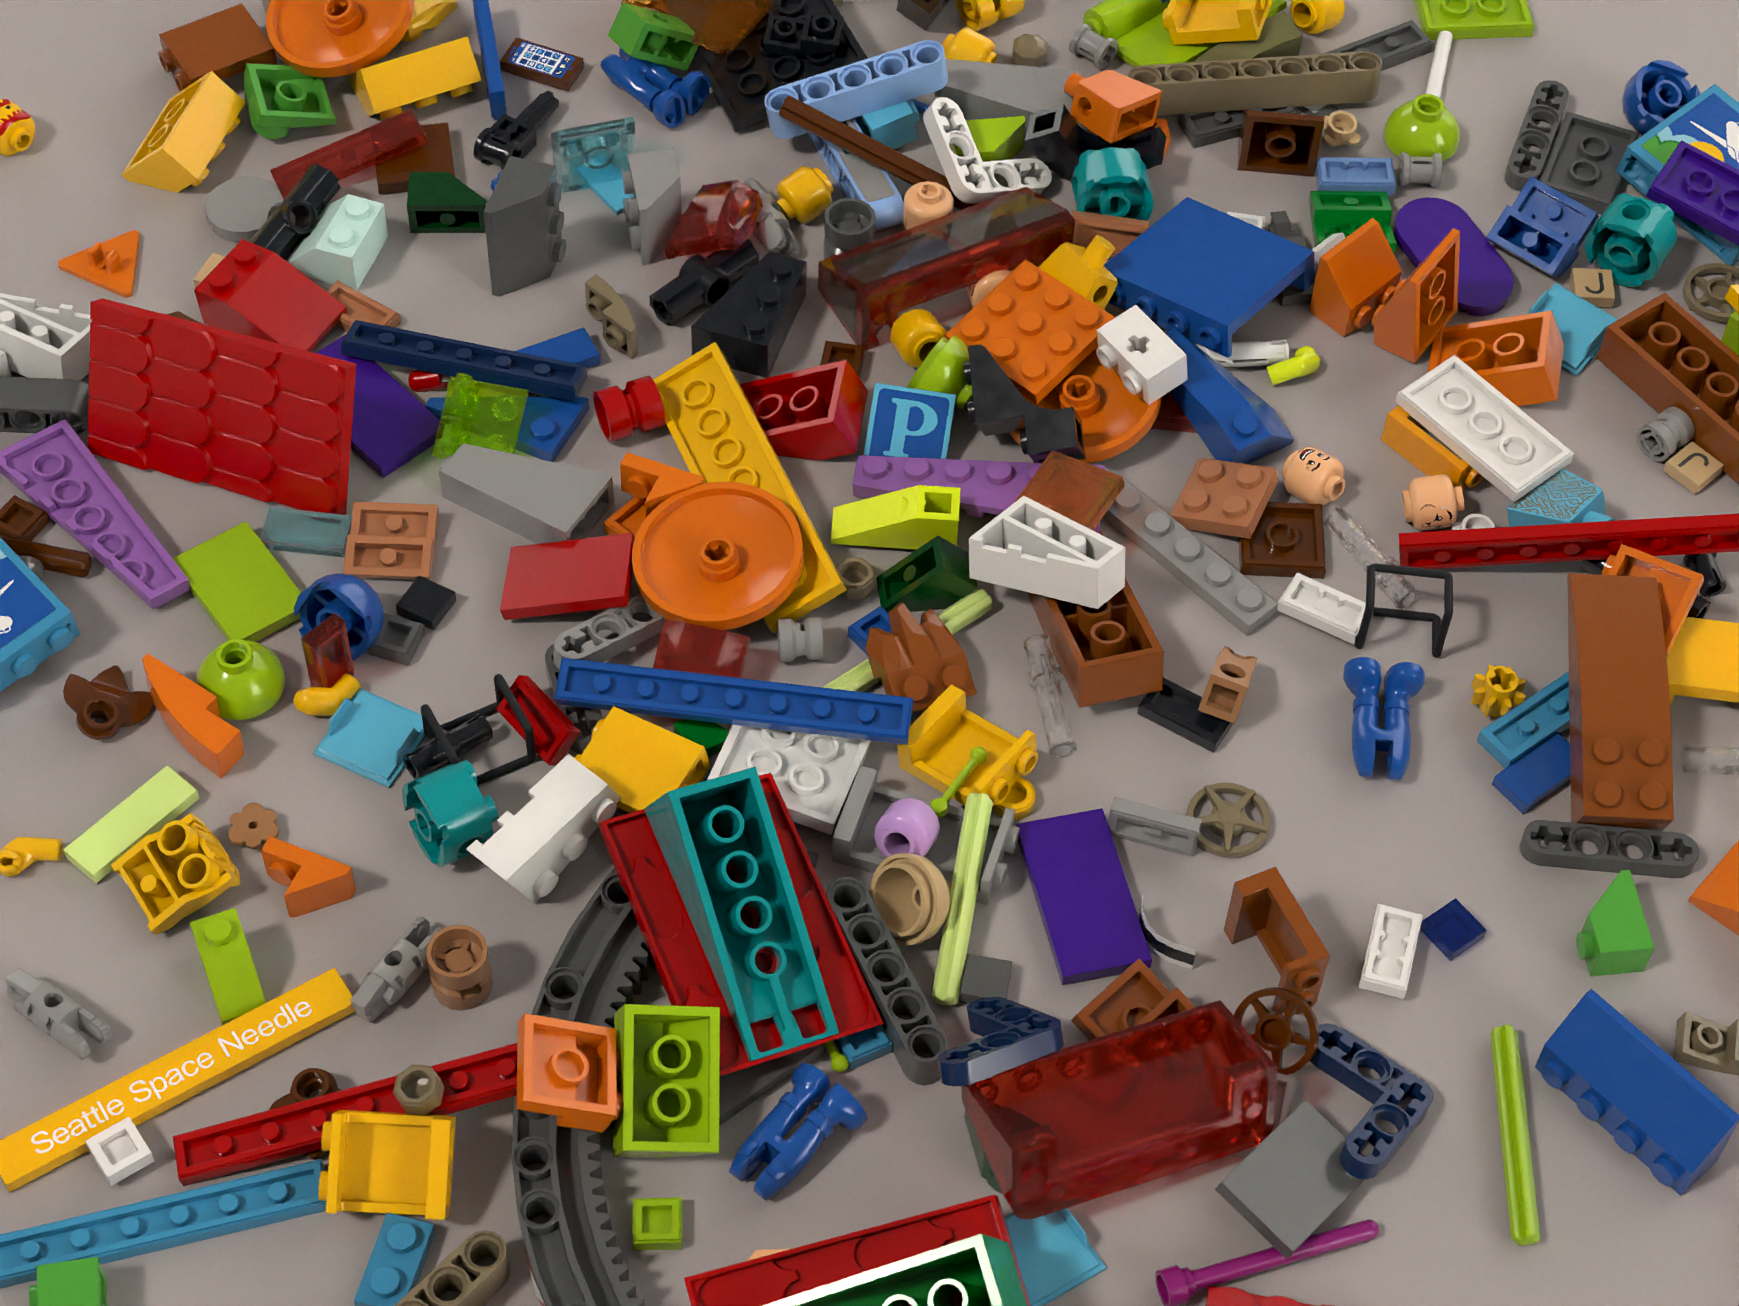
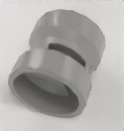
(1666, 433)
(800, 639)

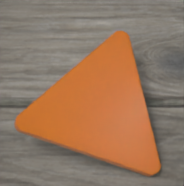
(107, 263)

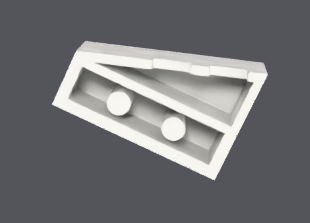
(44, 339)
(1047, 556)
(549, 829)

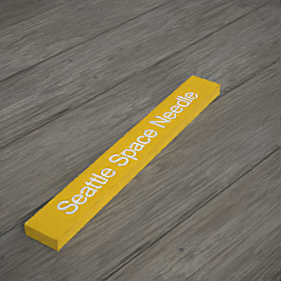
(174, 1077)

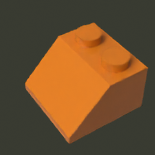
(1355, 279)

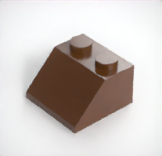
(1279, 142)

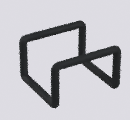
(1439, 628)
(432, 728)

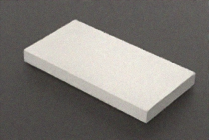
(1484, 428)

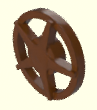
(1277, 1030)

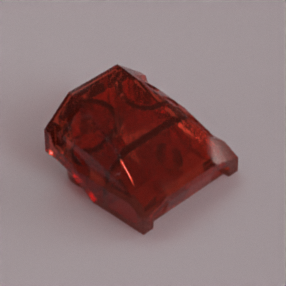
(716, 219)
(701, 650)

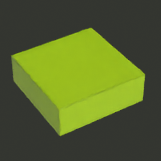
(657, 1224)

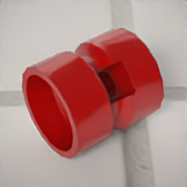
(630, 408)

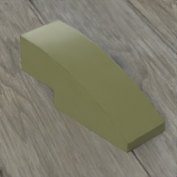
(1277, 39)

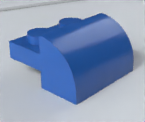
(1543, 228)

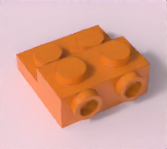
(1675, 585)
(568, 1071)

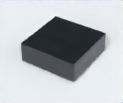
(426, 602)

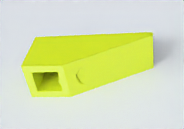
(899, 518)

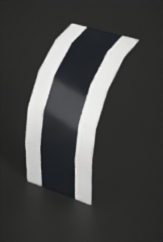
(1164, 948)

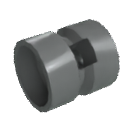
(847, 226)

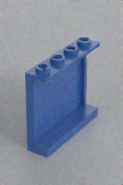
(1206, 273)

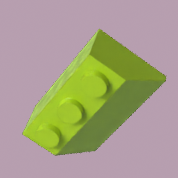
(667, 1081)

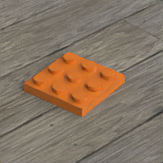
(1033, 329)

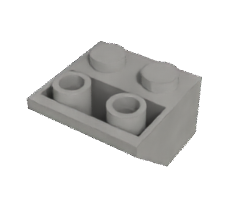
(653, 201)

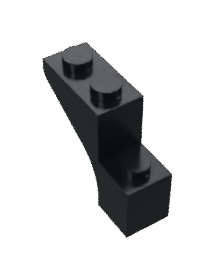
(1001, 409)

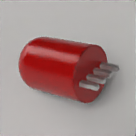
(427, 381)

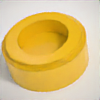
(1020, 798)

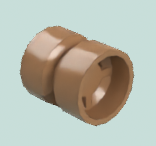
(459, 967)

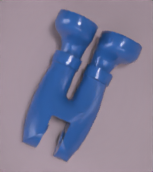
(658, 87)
(1401, 683)
(791, 1156)

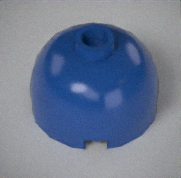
(1656, 94)
(350, 600)

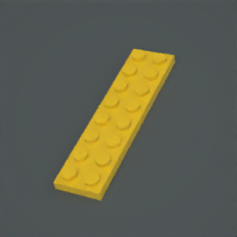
(727, 444)

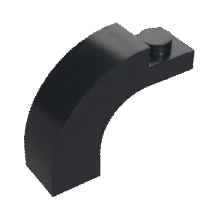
(1061, 141)

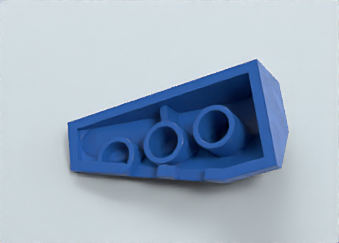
(1225, 411)

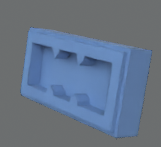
(1355, 174)

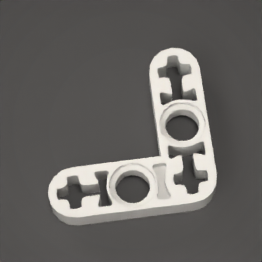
(968, 175)

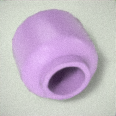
(907, 828)

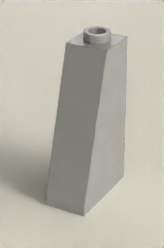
(1004, 89)
(526, 493)

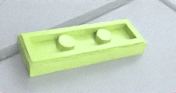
(137, 816)

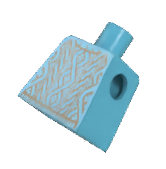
(1559, 501)

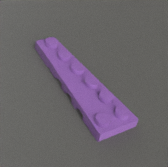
(983, 484)
(84, 501)

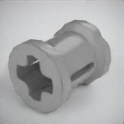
(1093, 46)
(1419, 169)

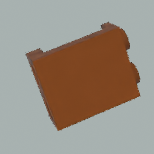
(214, 44)
(1269, 910)

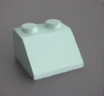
(342, 242)

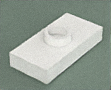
(1323, 607)
(1390, 951)

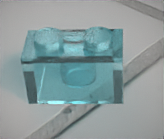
(592, 153)

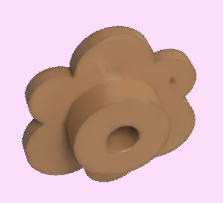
(252, 826)

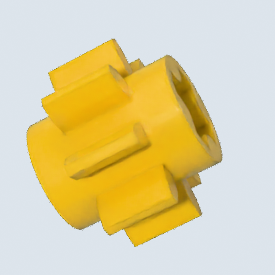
(1497, 691)

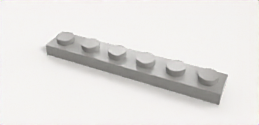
(1189, 559)

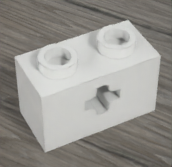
(1141, 355)

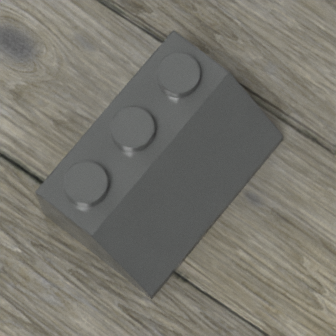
(524, 225)

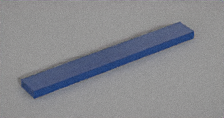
(734, 701)

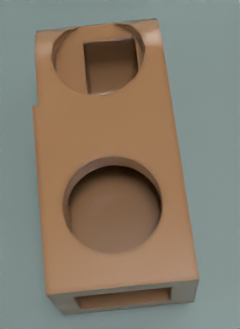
(1227, 685)

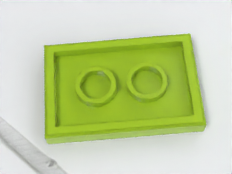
(1475, 18)
(240, 584)

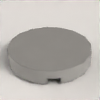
(240, 207)

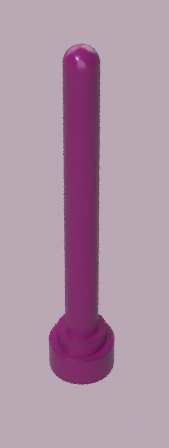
(1178, 1285)

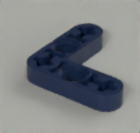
(1009, 1038)
(1385, 1093)

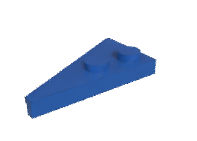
(544, 425)

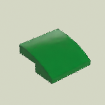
(1347, 211)

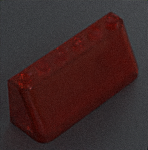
(1123, 1109)

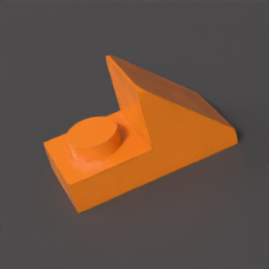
(654, 480)
(311, 878)

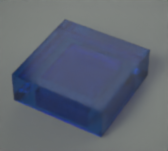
(1453, 929)

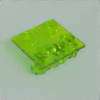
(479, 416)

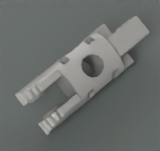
(772, 225)
(394, 971)
(56, 1013)

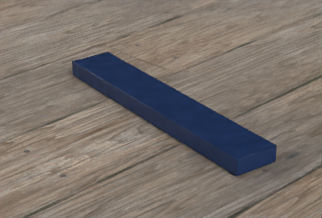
(454, 356)

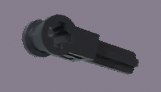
(514, 135)

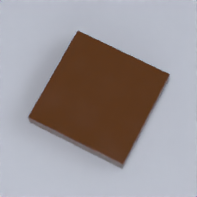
(428, 157)
(1285, 542)

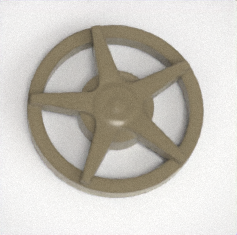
(1714, 291)
(1230, 819)

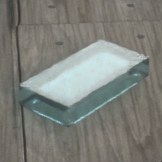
(306, 532)

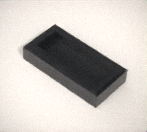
(1178, 712)

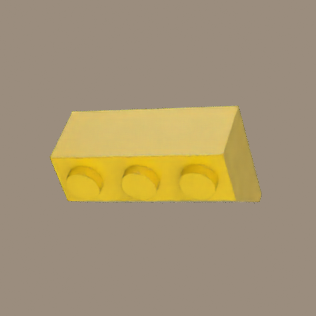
(416, 78)
(186, 136)

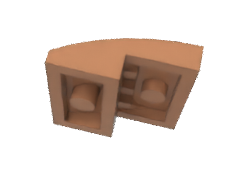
(391, 540)

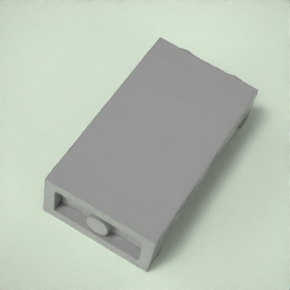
(867, 802)

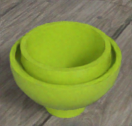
(1422, 128)
(944, 371)
(243, 678)

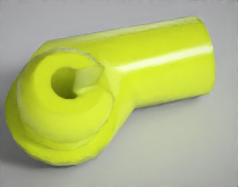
(1302, 364)

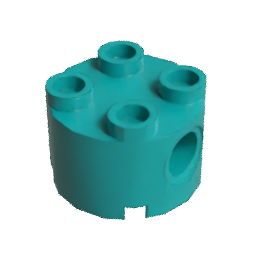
(1113, 184)
(1632, 239)
(449, 812)

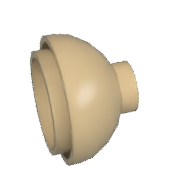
(910, 897)

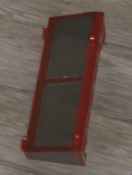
(939, 257)

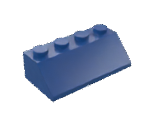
(1637, 1093)

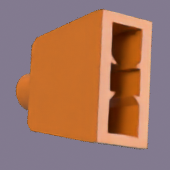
(1112, 104)

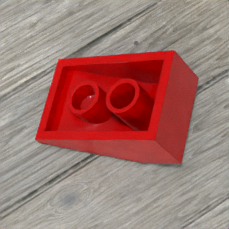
(266, 299)
(810, 410)

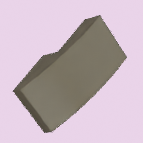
(618, 324)
(1707, 1044)

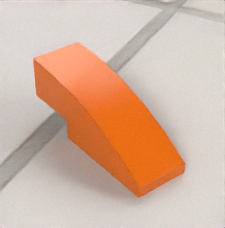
(193, 717)

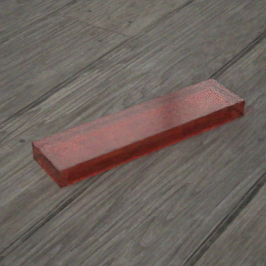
(355, 151)

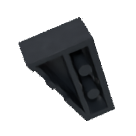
(755, 315)

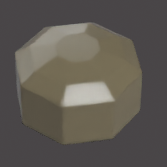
(1029, 50)
(857, 577)
(418, 1089)

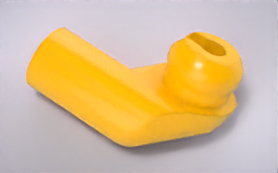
(326, 701)
(26, 850)

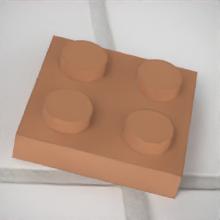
(1225, 497)

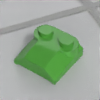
(284, 99)

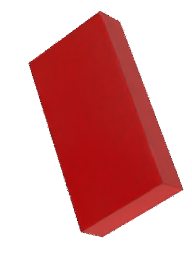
(551, 727)

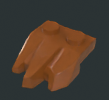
(917, 658)
(1128, 1002)

